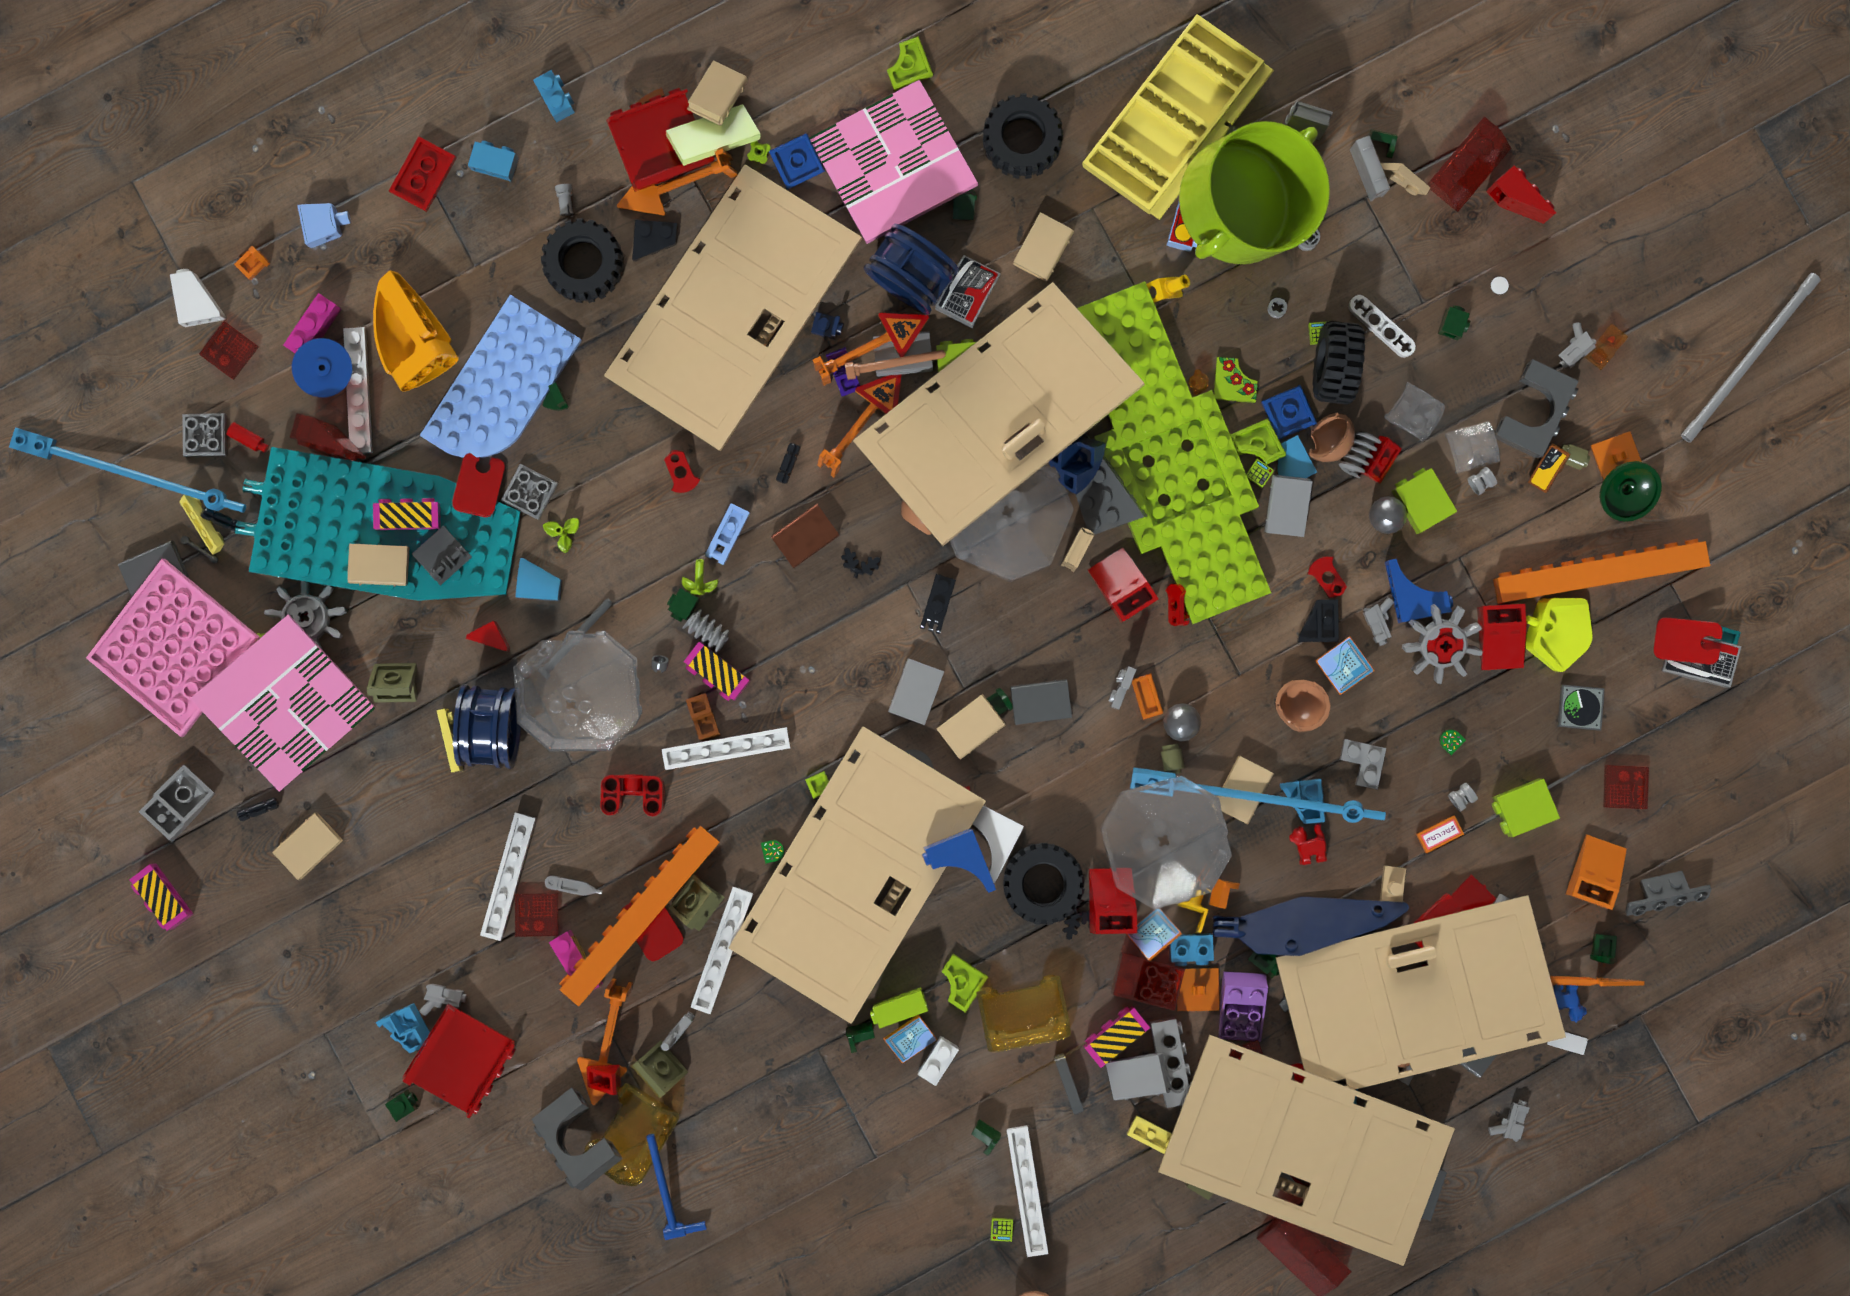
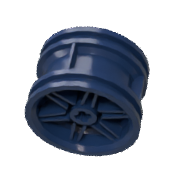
(911, 268)
(486, 727)

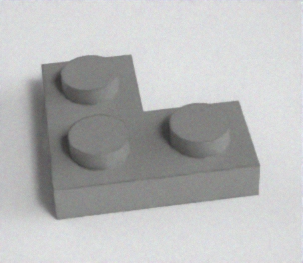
(1124, 678)
(1370, 761)

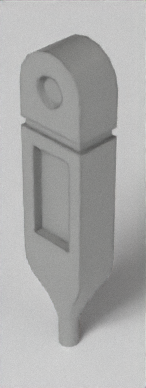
(570, 886)

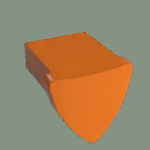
(252, 263)
(1220, 893)

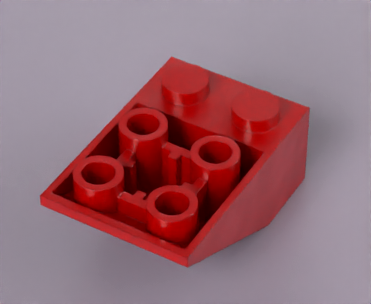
(1520, 196)
(1122, 585)
(1502, 636)
(1109, 907)

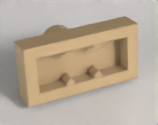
(1392, 884)

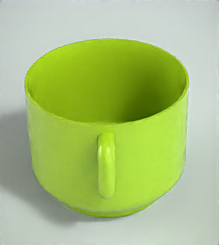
(1254, 193)

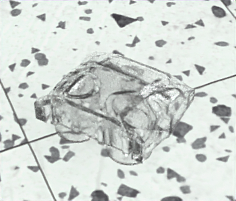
(1416, 412)
(1473, 447)

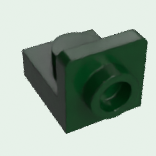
(1266, 963)
(402, 1105)

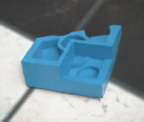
(1296, 461)
(536, 583)
(1306, 790)
(406, 1027)

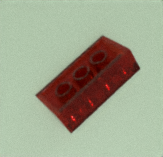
(1470, 164)
(1304, 1256)

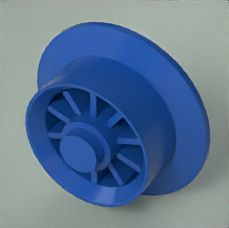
(322, 367)

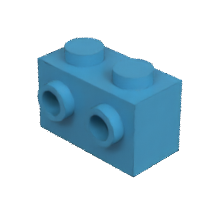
(553, 95)
(493, 160)
(1192, 948)

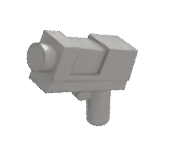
(1579, 347)
(1376, 619)
(440, 995)
(677, 1031)
(1513, 1125)

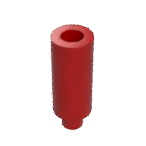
(246, 437)

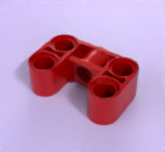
(632, 785)

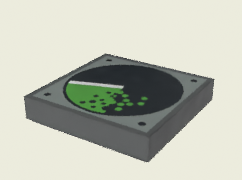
(1580, 707)

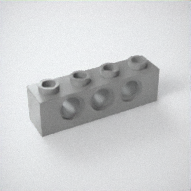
(1159, 1030)

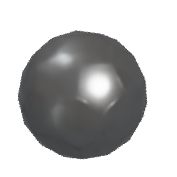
(1388, 515)
(1182, 722)

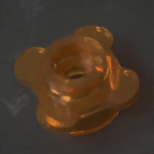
(1198, 381)

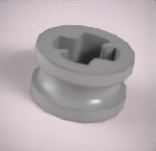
(1275, 314)

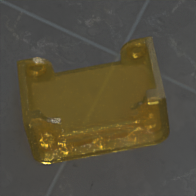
(1024, 1015)
(635, 1120)

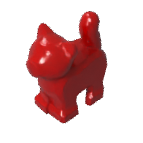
(1309, 847)

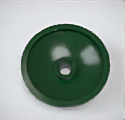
(1637, 497)

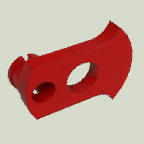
(684, 483)
(1324, 565)
(1176, 617)

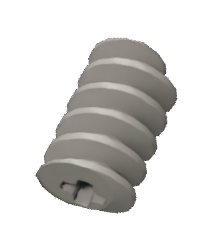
(1358, 453)
(707, 630)

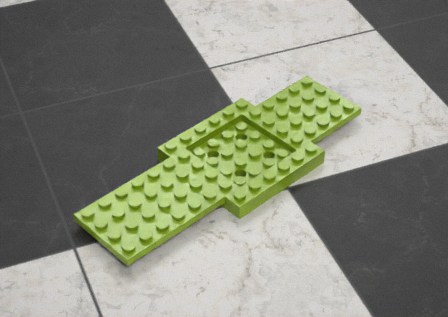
(1198, 528)

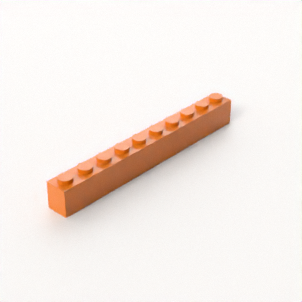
(1601, 572)
(639, 916)

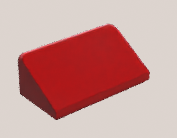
(1382, 459)

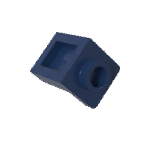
(827, 326)

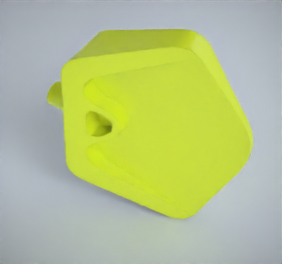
(1559, 631)

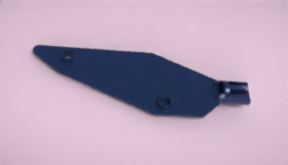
(1307, 924)

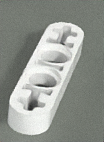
(1384, 323)

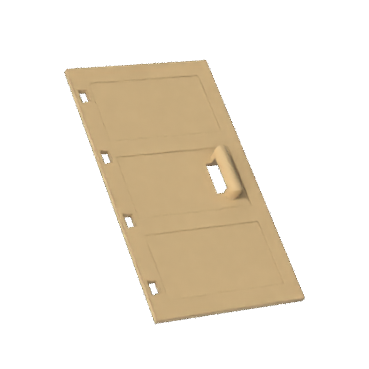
(757, 256)
(950, 447)
(821, 918)
(1478, 991)
(1363, 1164)

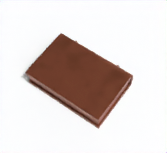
(805, 535)

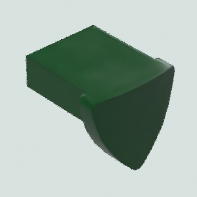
(1385, 137)
(964, 205)
(555, 399)
(1000, 701)
(1604, 948)
(858, 1034)
(987, 1135)

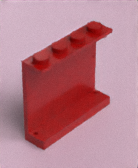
(643, 139)
(460, 1060)

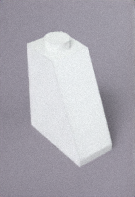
(193, 300)

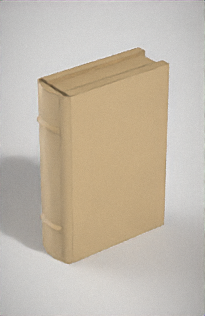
(717, 93)
(1043, 247)
(1078, 549)
(378, 564)
(971, 726)
(1244, 777)
(307, 846)

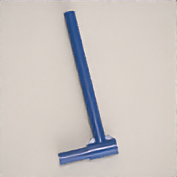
(673, 1228)

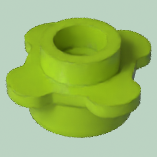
(762, 157)

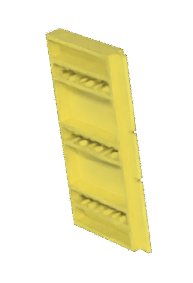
(1176, 115)

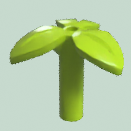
(554, 529)
(699, 587)

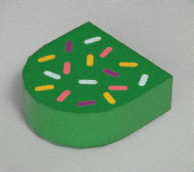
(1451, 741)
(772, 851)

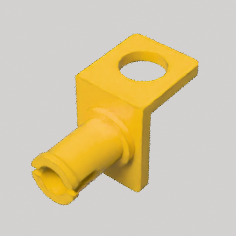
(1169, 287)
(1195, 905)

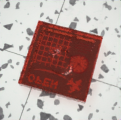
(228, 350)
(1626, 787)
(536, 914)

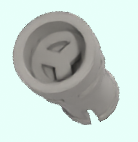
(564, 195)

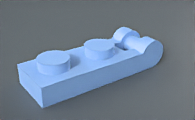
(727, 533)

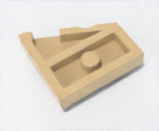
(1403, 176)

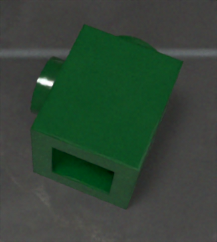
(1454, 323)
(682, 605)

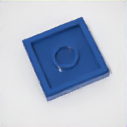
(796, 161)
(1289, 412)

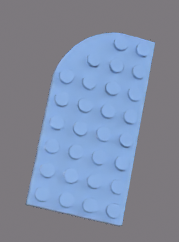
(501, 383)

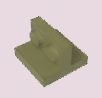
(393, 682)
(696, 903)
(659, 1069)

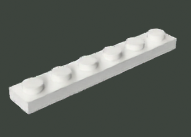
(358, 390)
(726, 748)
(508, 876)
(720, 953)
(1027, 1191)

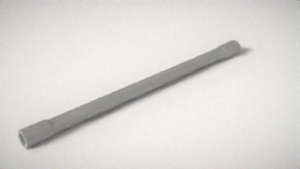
(1803, 291)

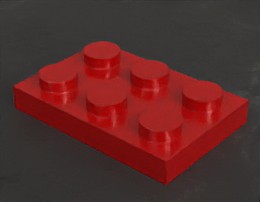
(422, 174)

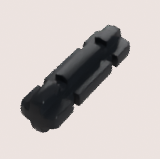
(788, 463)
(219, 519)
(257, 809)

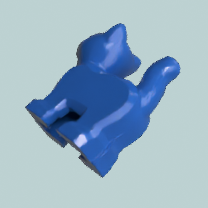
(1571, 1000)

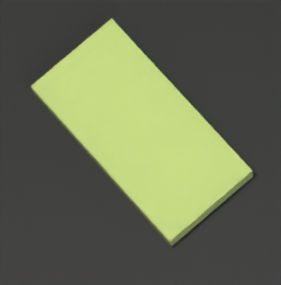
(703, 137)

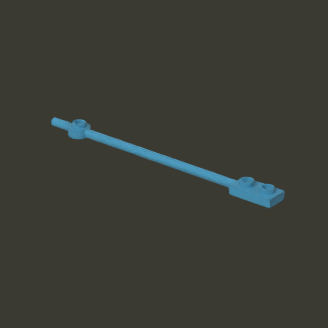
(45, 447)
(1145, 776)

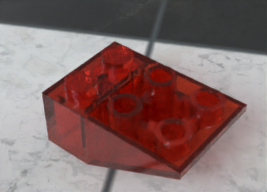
(323, 437)
(1147, 981)

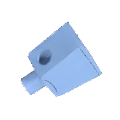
(321, 223)

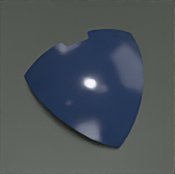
(1079, 463)

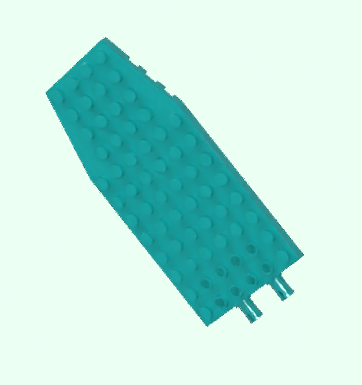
(325, 503)

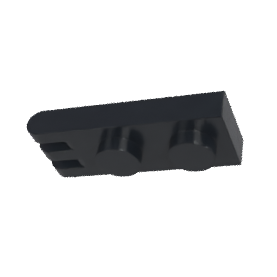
(938, 602)

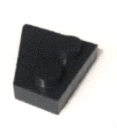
(652, 237)
(1321, 623)

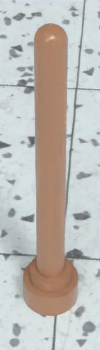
(854, 370)

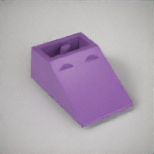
(1242, 1006)

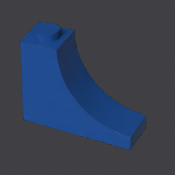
(1410, 600)
(962, 852)

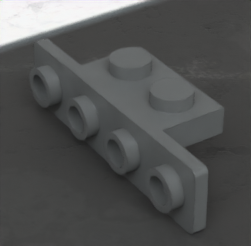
(1665, 892)

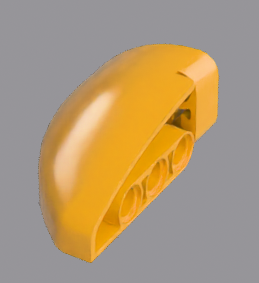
(409, 335)

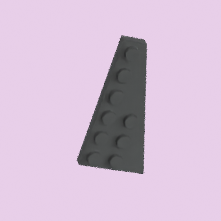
(1107, 501)

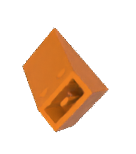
(1597, 872)

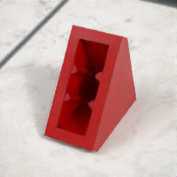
(490, 635)
(604, 1078)

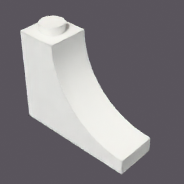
(1001, 837)

